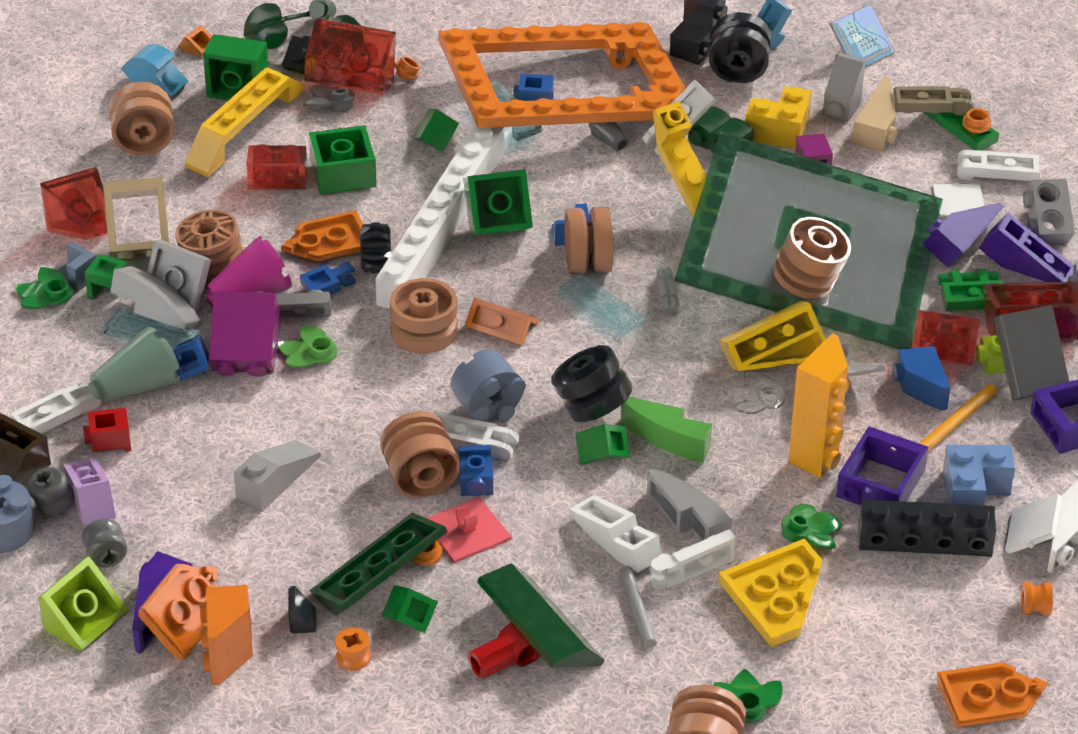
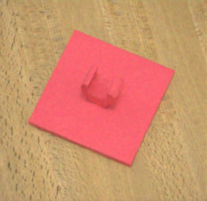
(470, 529)

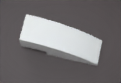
(617, 532)

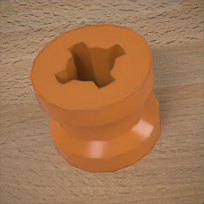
(1036, 598)
(352, 648)

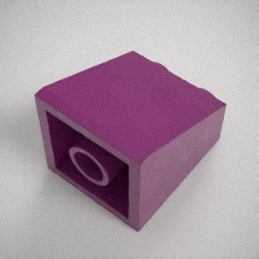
(244, 332)

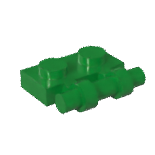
(965, 289)

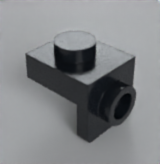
(295, 54)

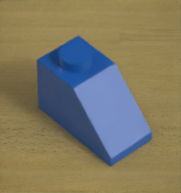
(922, 376)

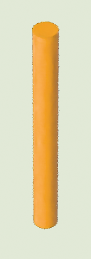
(959, 416)

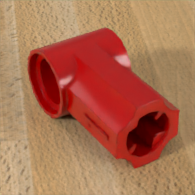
(502, 652)

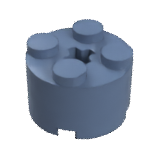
(488, 386)
(15, 515)

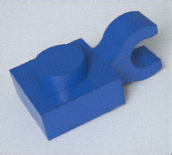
(328, 279)

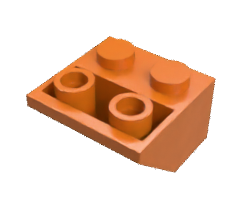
(227, 630)

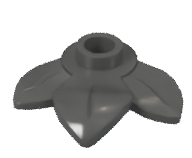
(325, 95)

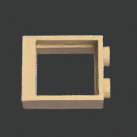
(130, 189)

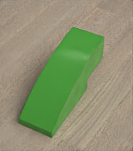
(667, 428)

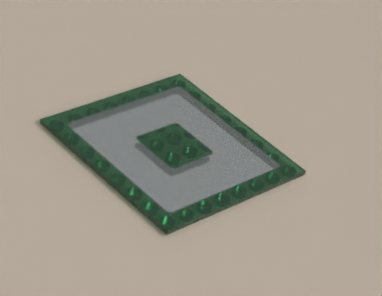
(750, 207)

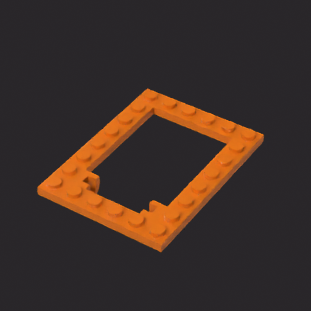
(633, 39)

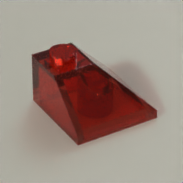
(75, 205)

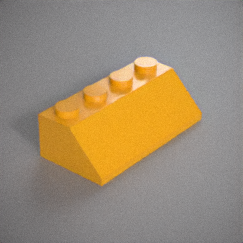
(819, 409)

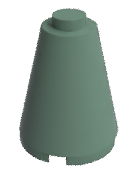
(136, 368)

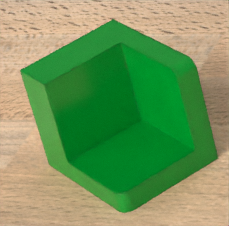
(436, 129)
(100, 274)
(602, 442)
(409, 608)

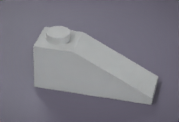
(271, 472)

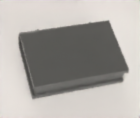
(1030, 351)

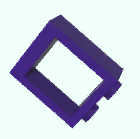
(1048, 414)
(876, 446)

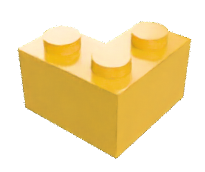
(780, 121)

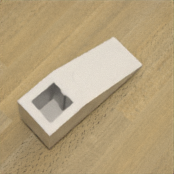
(1066, 535)

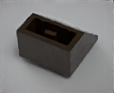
(21, 450)

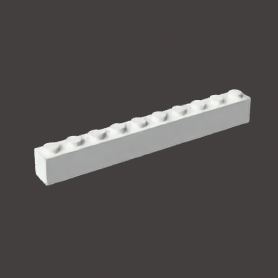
(441, 211)

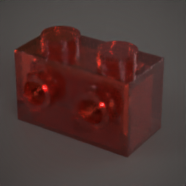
(272, 164)
(947, 335)

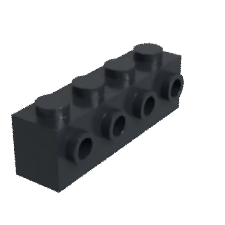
(927, 527)

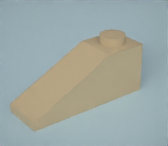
(876, 121)

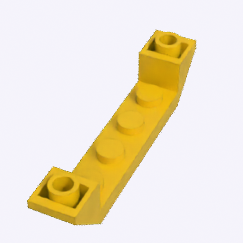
(209, 145)
(679, 158)

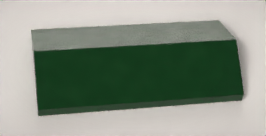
(377, 562)
(538, 618)

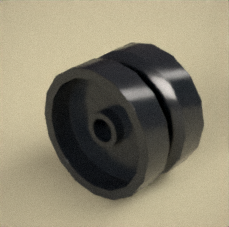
(740, 47)
(591, 383)

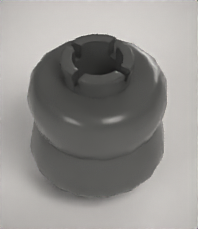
(50, 490)
(104, 542)

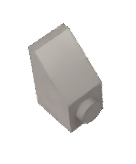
(844, 87)

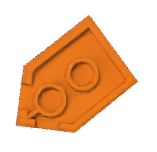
(326, 237)
(174, 607)
(988, 693)

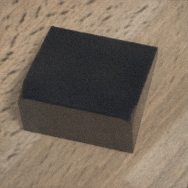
(301, 612)

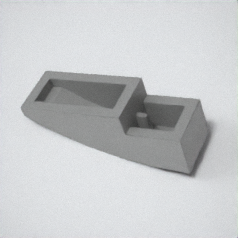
(153, 298)
(686, 505)

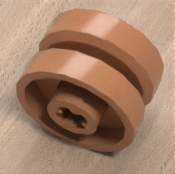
(141, 118)
(593, 239)
(423, 315)

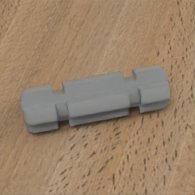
(667, 291)

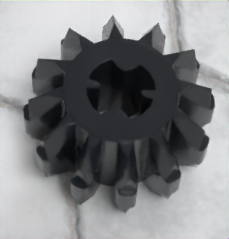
(375, 246)

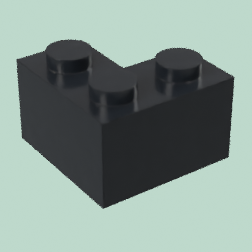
(693, 35)

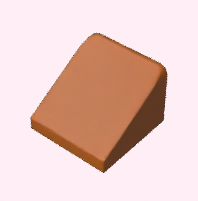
(196, 41)

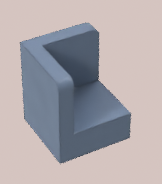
(78, 261)

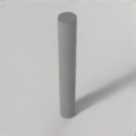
(637, 607)

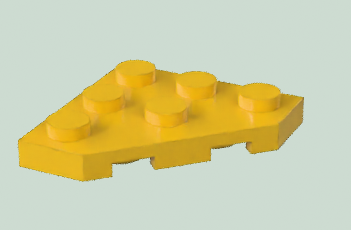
(775, 590)

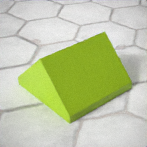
(80, 605)

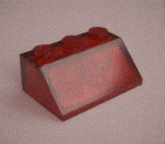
(350, 56)
(1016, 297)

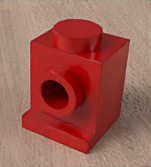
(108, 430)

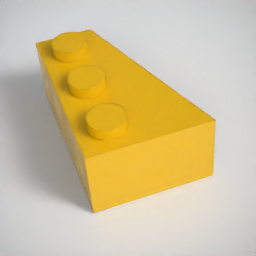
(775, 340)

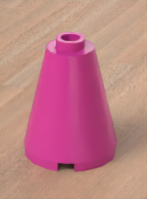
(252, 270)

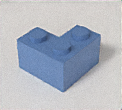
(976, 472)

